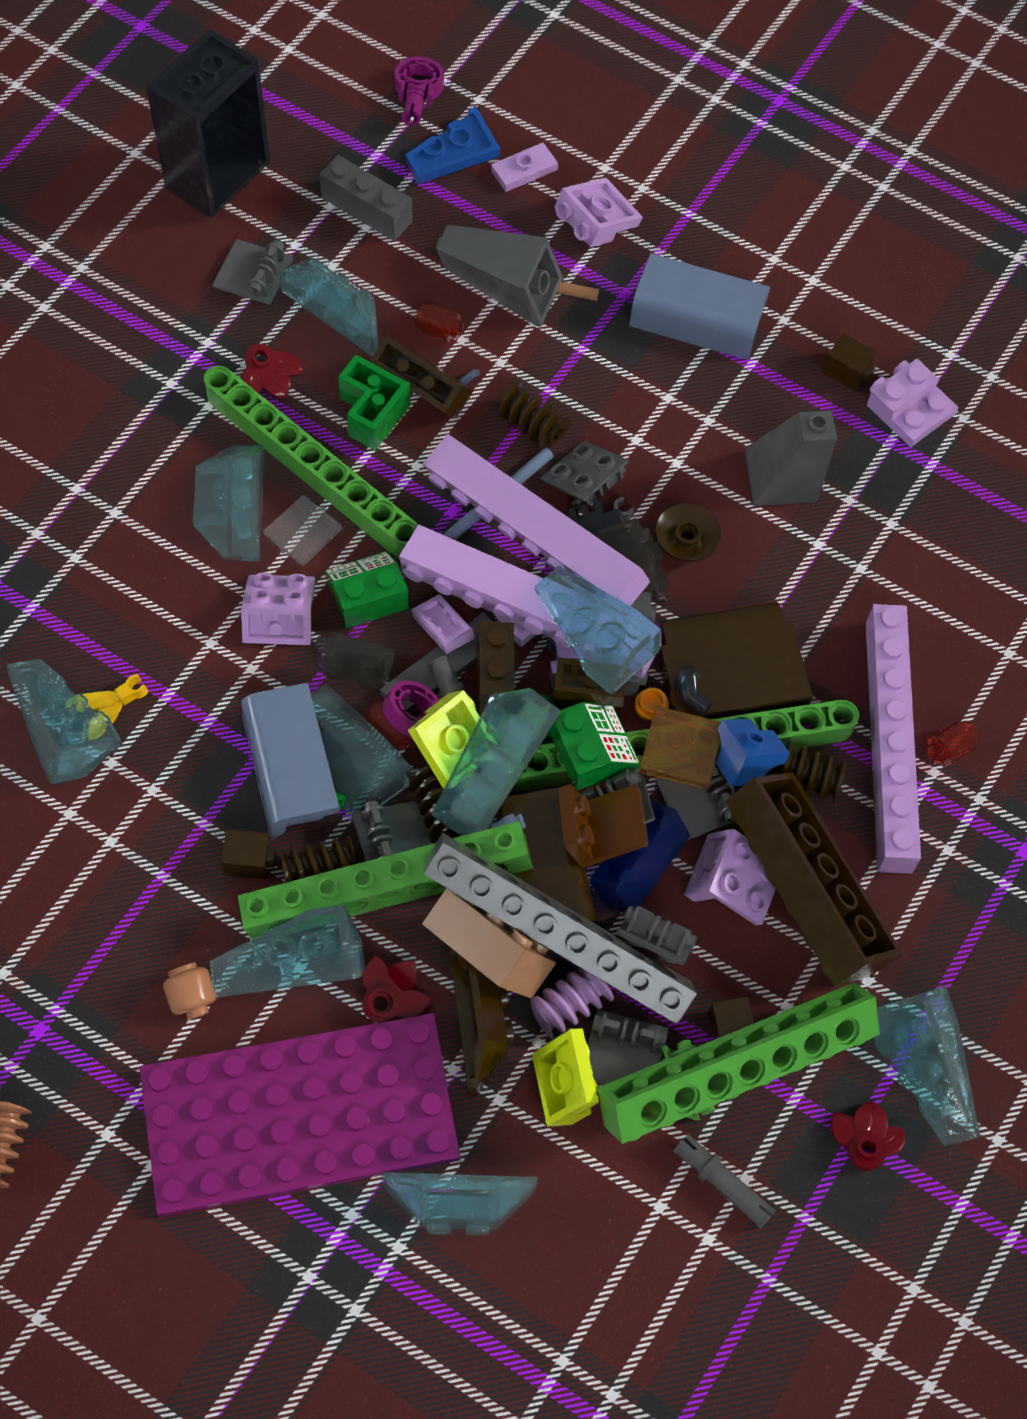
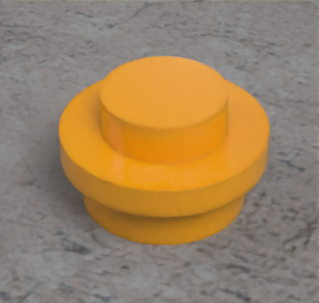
(648, 700)

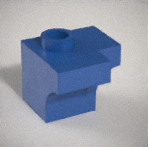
(747, 751)

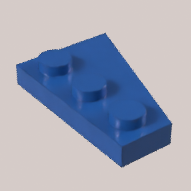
(455, 149)

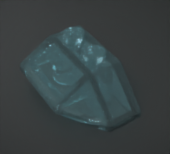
(333, 301)
(230, 501)
(459, 1200)

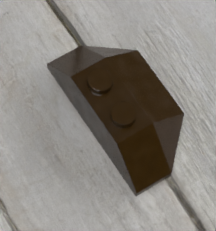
(480, 1022)

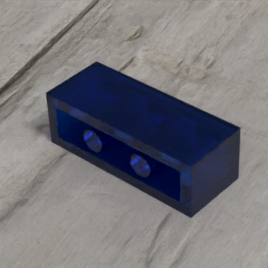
(631, 876)

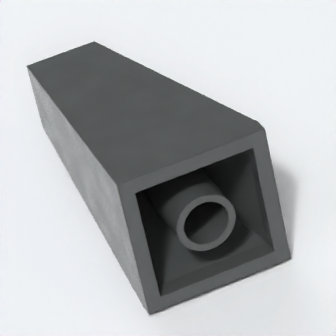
(505, 266)
(792, 460)

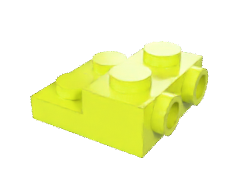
(445, 732)
(565, 1079)

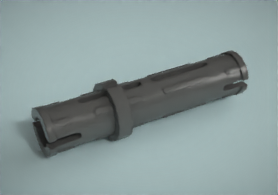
(724, 1180)

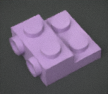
(596, 211)
(911, 402)

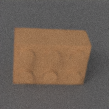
(490, 944)

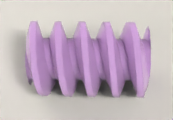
(569, 999)

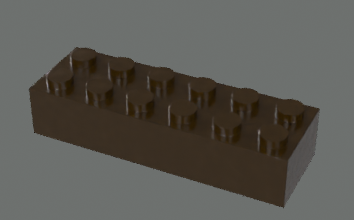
(813, 878)

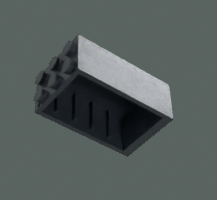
(209, 122)

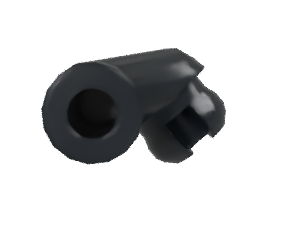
(688, 690)

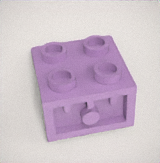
(277, 609)
(732, 875)

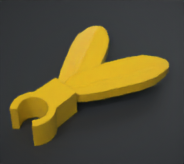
(111, 702)

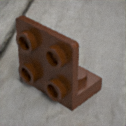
(602, 826)

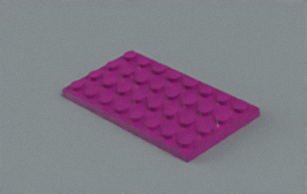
(297, 1114)

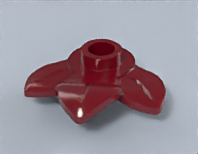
(271, 374)
(394, 987)
(870, 1131)

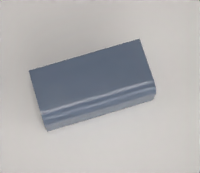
(698, 306)
(288, 757)

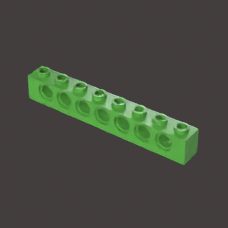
(376, 882)
(738, 1062)

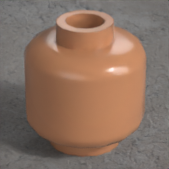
(189, 990)

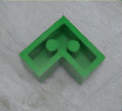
(376, 399)

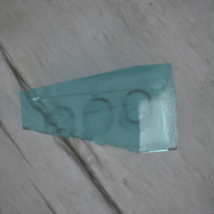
(602, 630)
(62, 726)
(359, 757)
(301, 952)
(928, 1053)

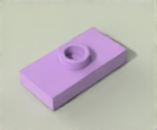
(524, 167)
(443, 624)

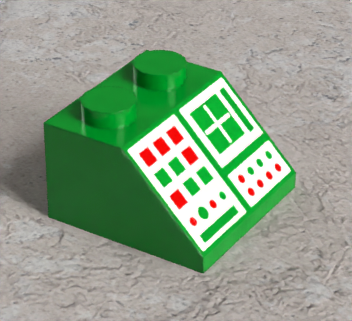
(368, 589)
(592, 744)

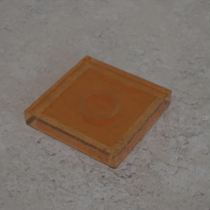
(681, 747)

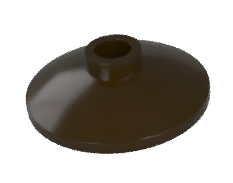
(688, 521)

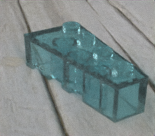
(494, 759)

